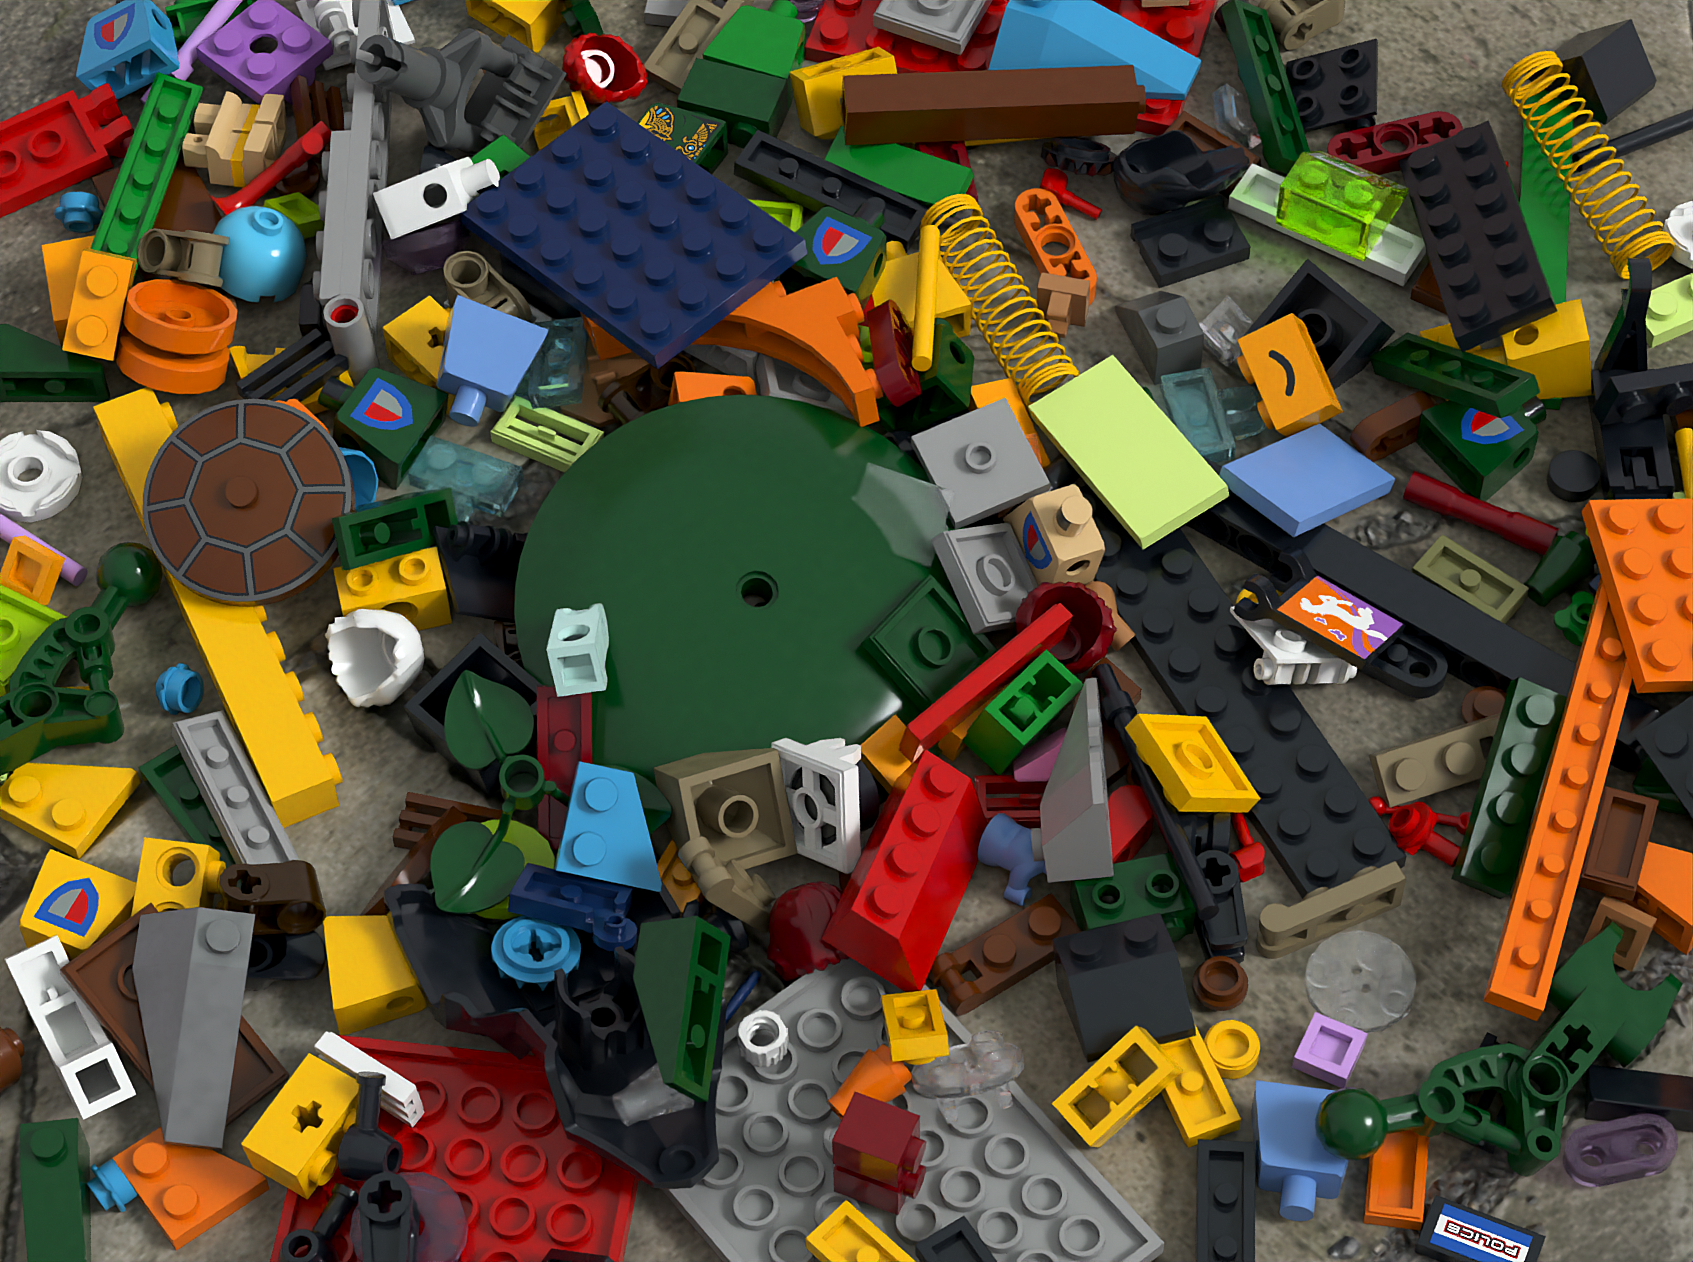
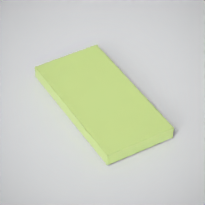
(1128, 452)

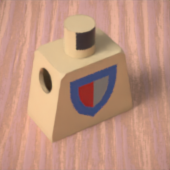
(1058, 536)

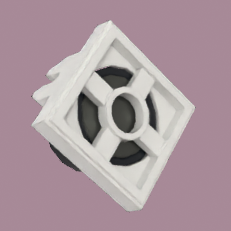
(828, 799)

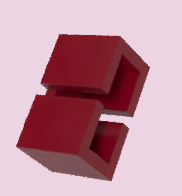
(878, 1154)

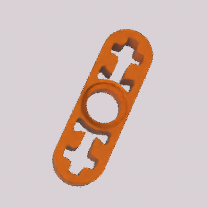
(1055, 229)

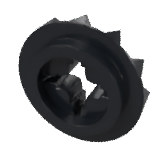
(1079, 156)

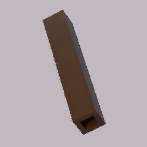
(990, 104)

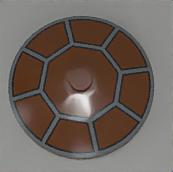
(247, 502)

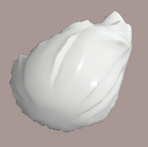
(374, 655)

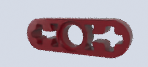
(1408, 131)
(892, 353)

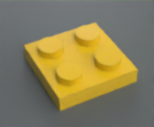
(1191, 763)

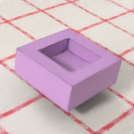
(1329, 1050)

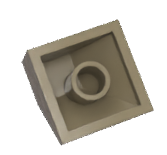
(731, 801)

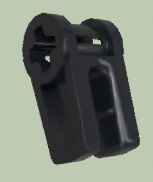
(1228, 929)
(392, 1234)

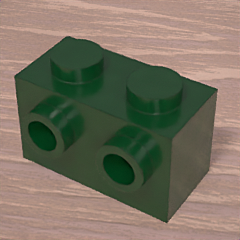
(1135, 891)

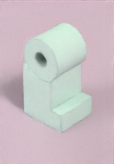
(578, 650)

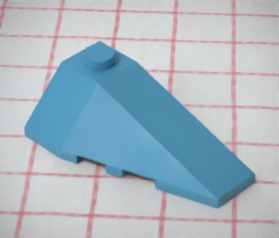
(1090, 35)

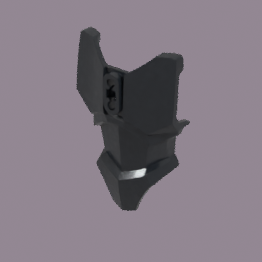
(579, 1027)

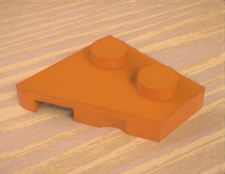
(187, 1186)

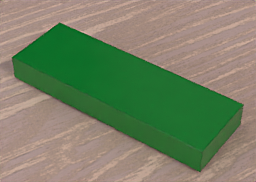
(902, 170)

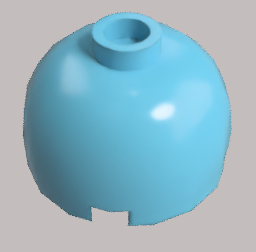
(262, 255)

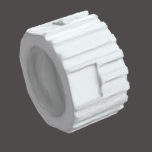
(770, 1053)

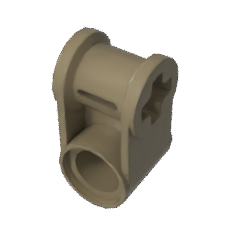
(1302, 19)
(183, 255)
(486, 285)

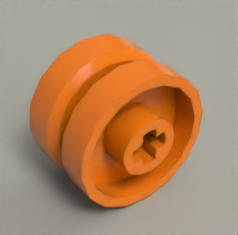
(176, 336)

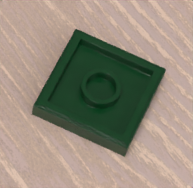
(927, 644)

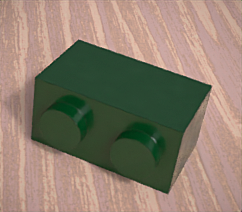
(737, 96)

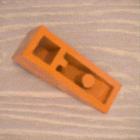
(1666, 893)

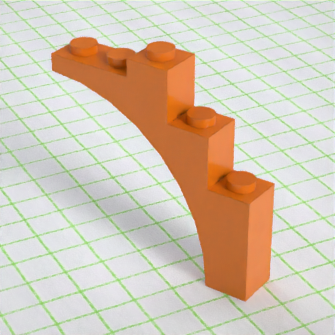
(807, 329)

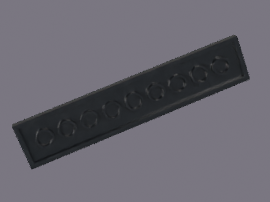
(1204, 663)

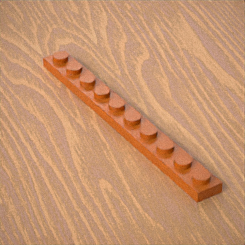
(1562, 820)

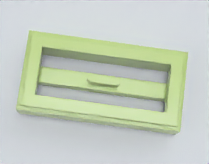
(540, 442)

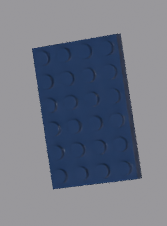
(633, 234)

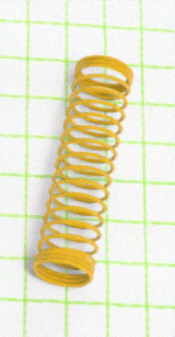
(1549, 58)
(952, 238)

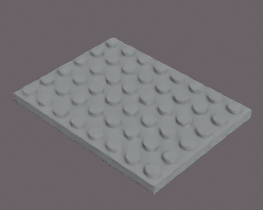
(996, 1166)

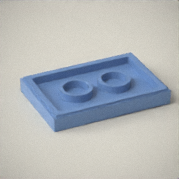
(1306, 479)

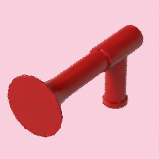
(293, 157)

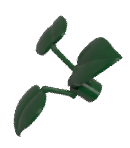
(484, 724)

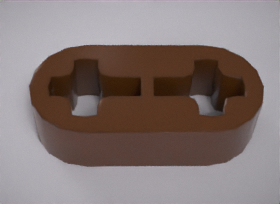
(1391, 426)

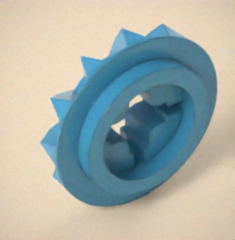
(555, 941)

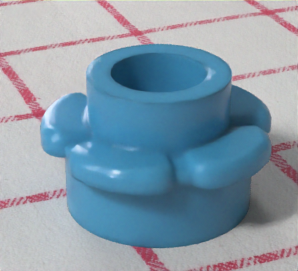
(79, 211)
(179, 689)
(111, 1186)

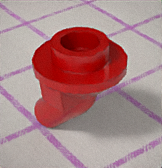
(1413, 829)

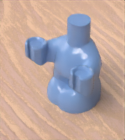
(1010, 847)

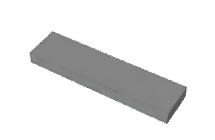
(232, 790)

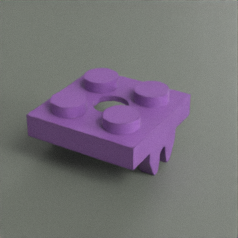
(297, 53)

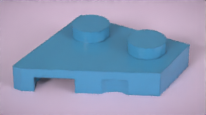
(607, 830)

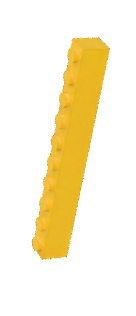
(232, 641)

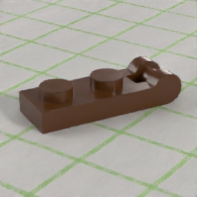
(1002, 955)

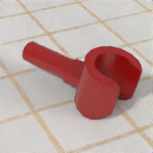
(1056, 182)
(1251, 855)

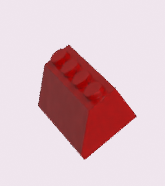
(911, 874)

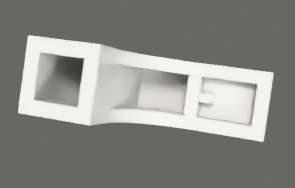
(69, 1030)

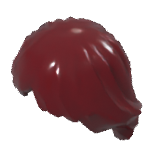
(1089, 630)
(798, 928)

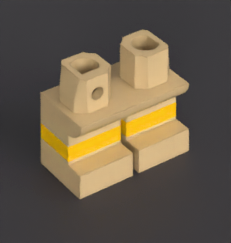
(236, 138)

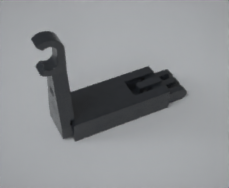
(1635, 454)

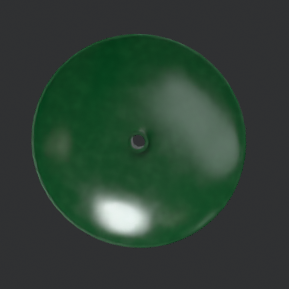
(670, 537)

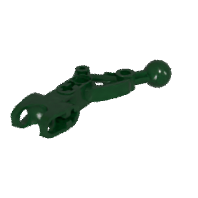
(42, 716)
(1594, 1016)

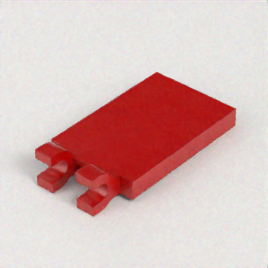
(59, 146)

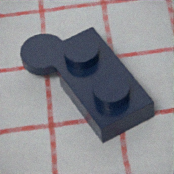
(576, 903)

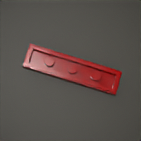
(984, 682)

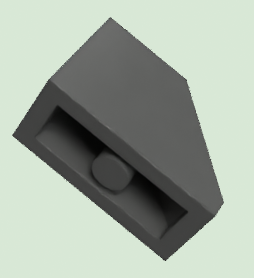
(1163, 333)

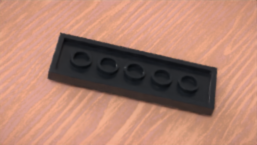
(1476, 236)

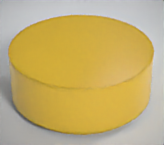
(1233, 1048)

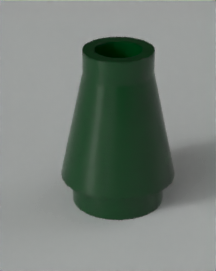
(1562, 566)

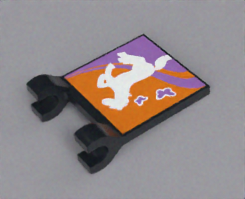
(1320, 611)

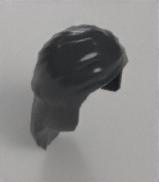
(1172, 171)

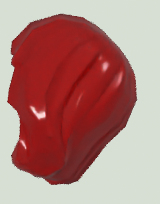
(603, 69)

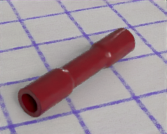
(1452, 502)

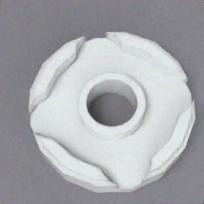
(51, 490)

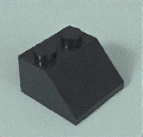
(1336, 321)
(429, 705)
(1120, 981)

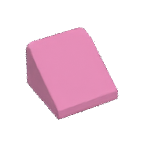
(1039, 759)

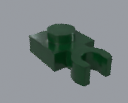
(580, 18)

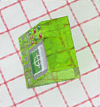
(1337, 203)

